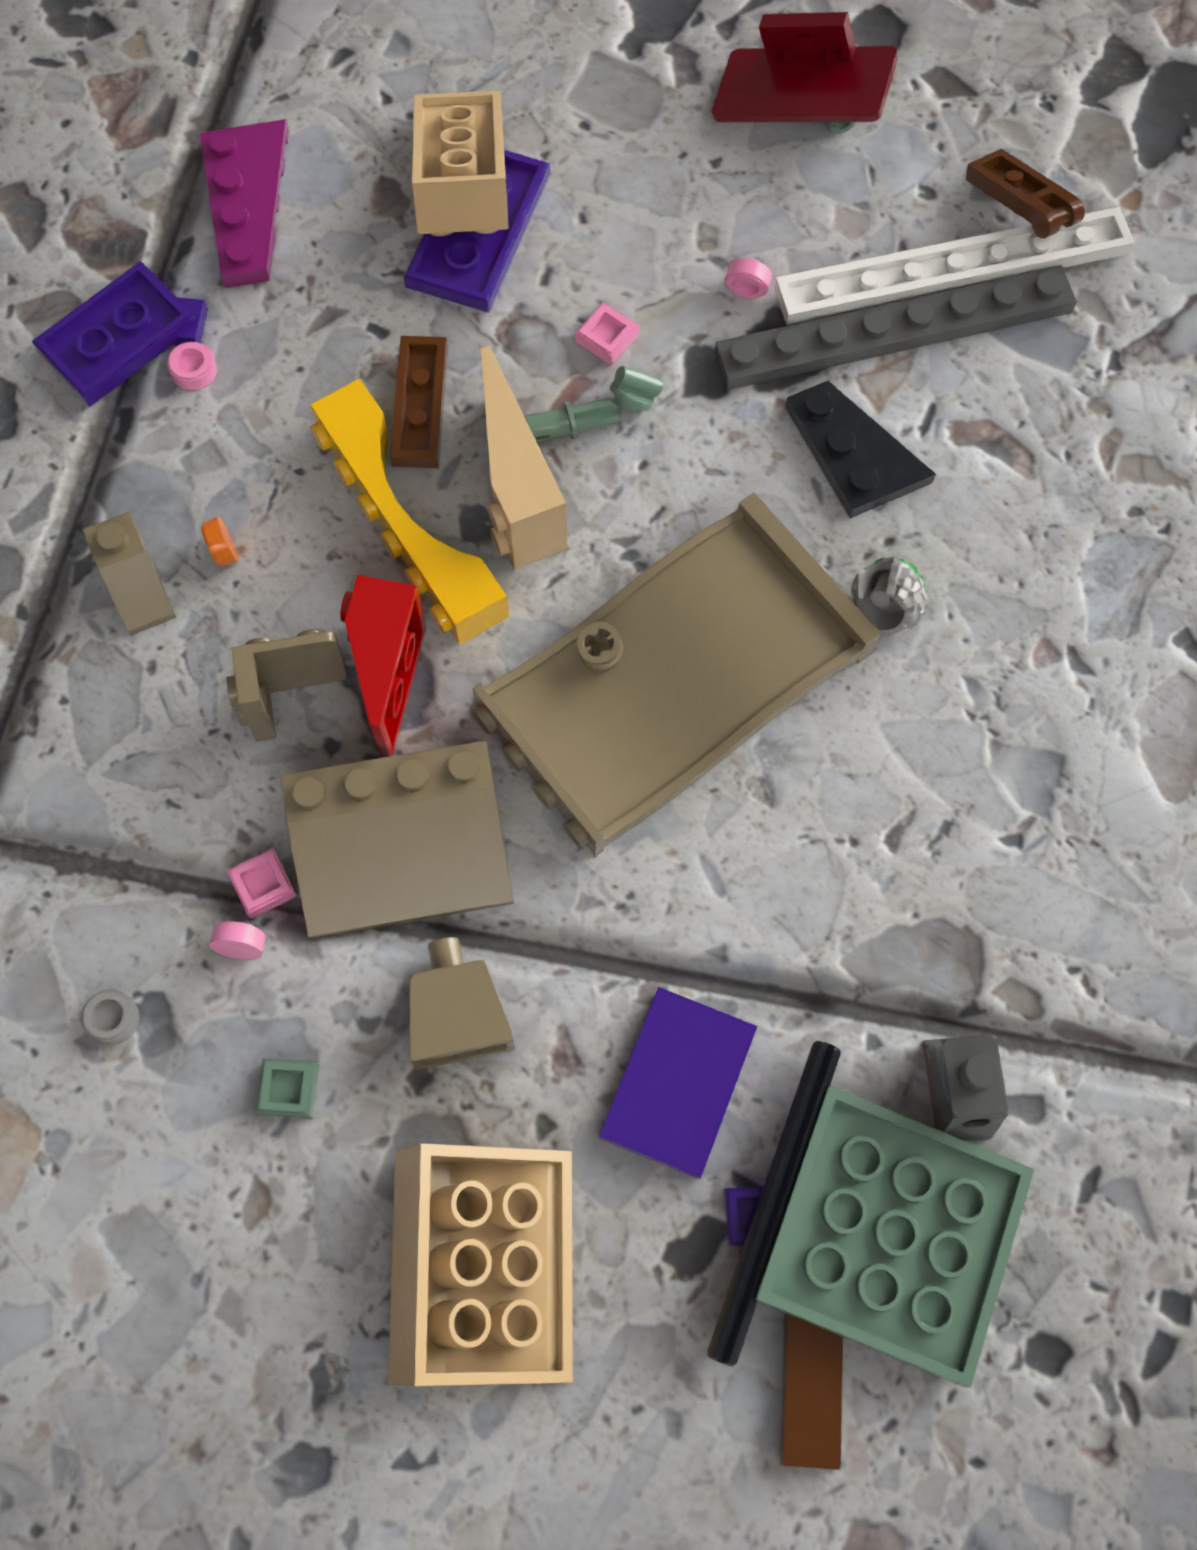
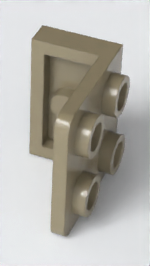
(277, 666)

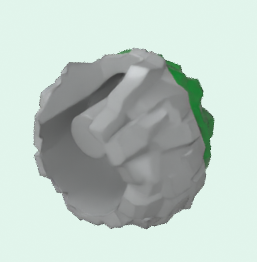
(890, 594)

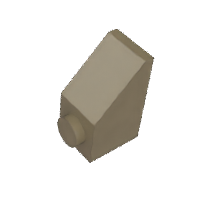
(129, 573)

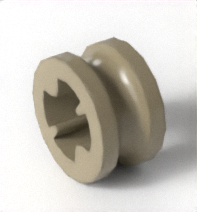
(593, 634)

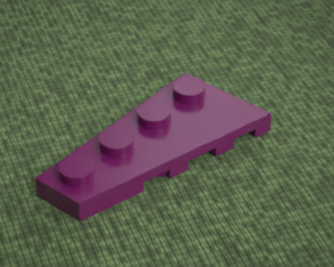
(244, 195)

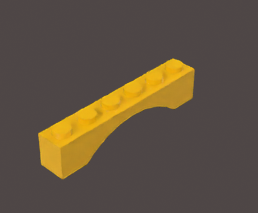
(457, 583)

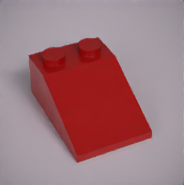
(386, 641)

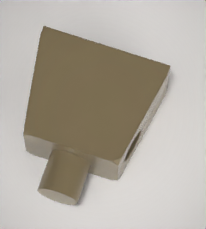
(455, 1010)

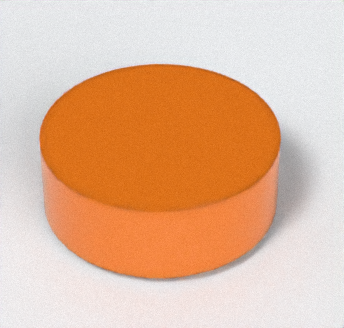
(219, 542)

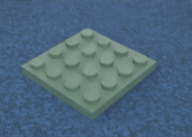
(896, 1237)

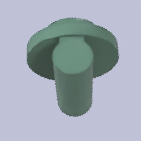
(635, 389)

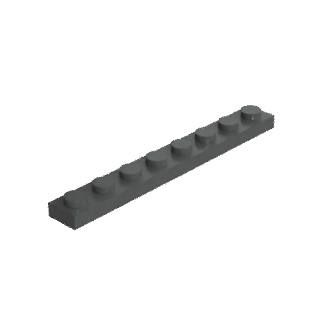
(894, 327)

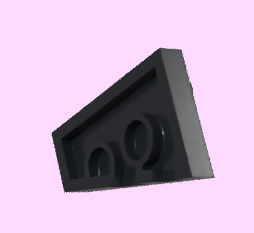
(854, 451)

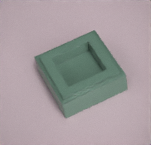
(287, 1088)

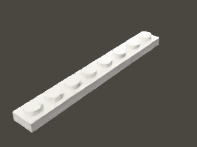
(949, 266)

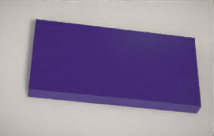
(471, 264)

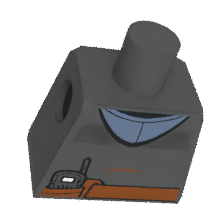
(966, 1085)

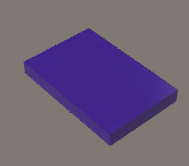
(114, 333)
(678, 1083)

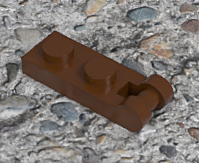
(1026, 192)

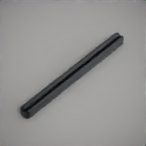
(740, 1298)

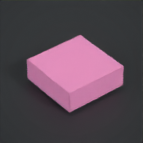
(607, 333)
(261, 883)

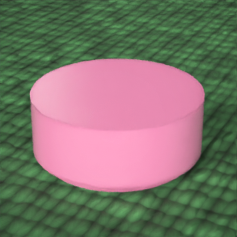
(748, 278)
(192, 365)
(237, 940)

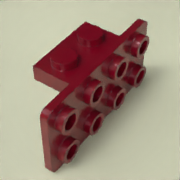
(805, 73)

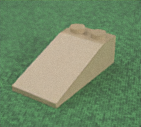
(459, 163)
(526, 499)

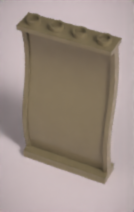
(710, 656)

